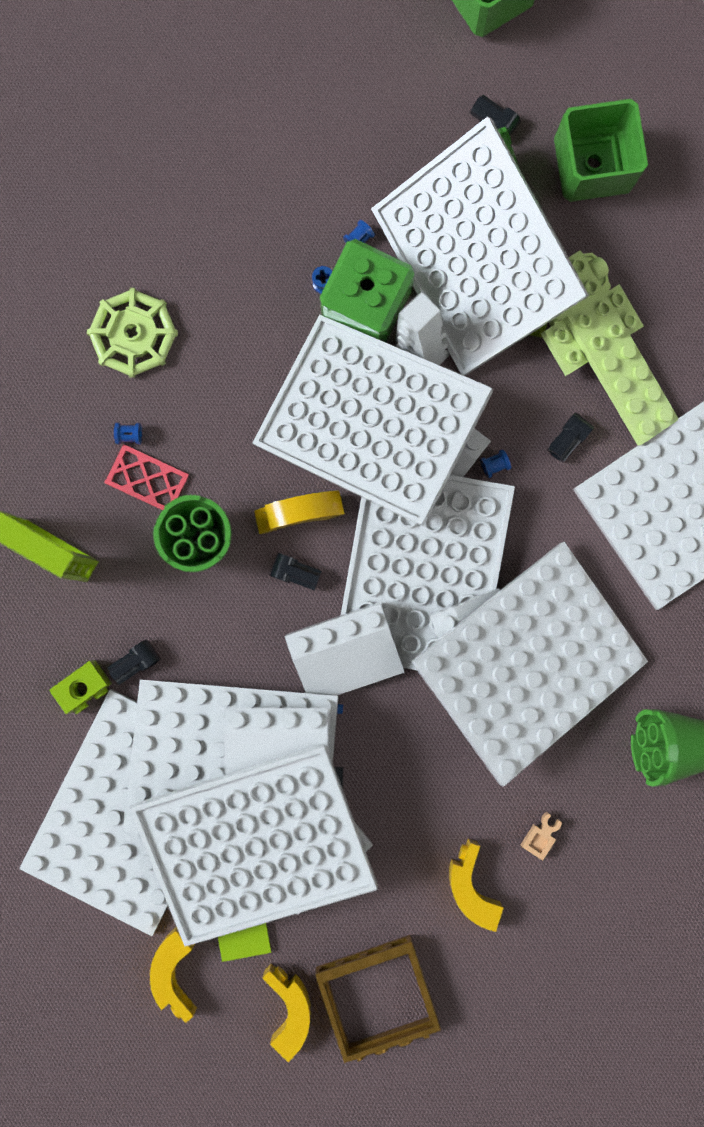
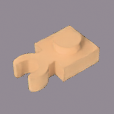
(539, 840)

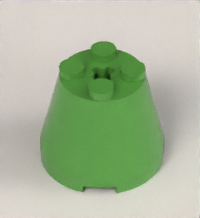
(179, 526)
(667, 746)

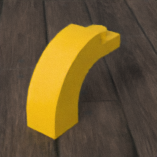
(299, 510)
(476, 907)
(163, 977)
(293, 1032)

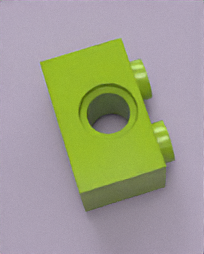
(67, 693)

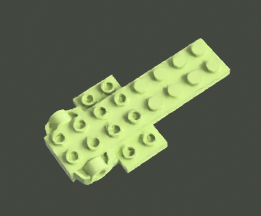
(600, 333)

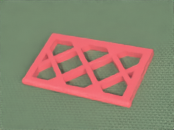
(143, 458)

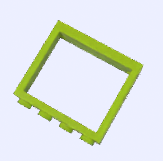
(45, 548)

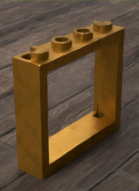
(383, 1041)

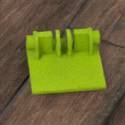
(245, 943)

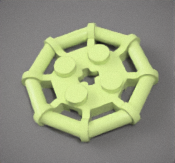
(137, 345)

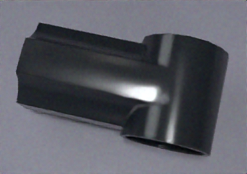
(501, 117)
(573, 433)
(290, 570)
(138, 659)

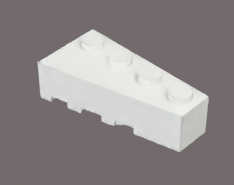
(421, 330)

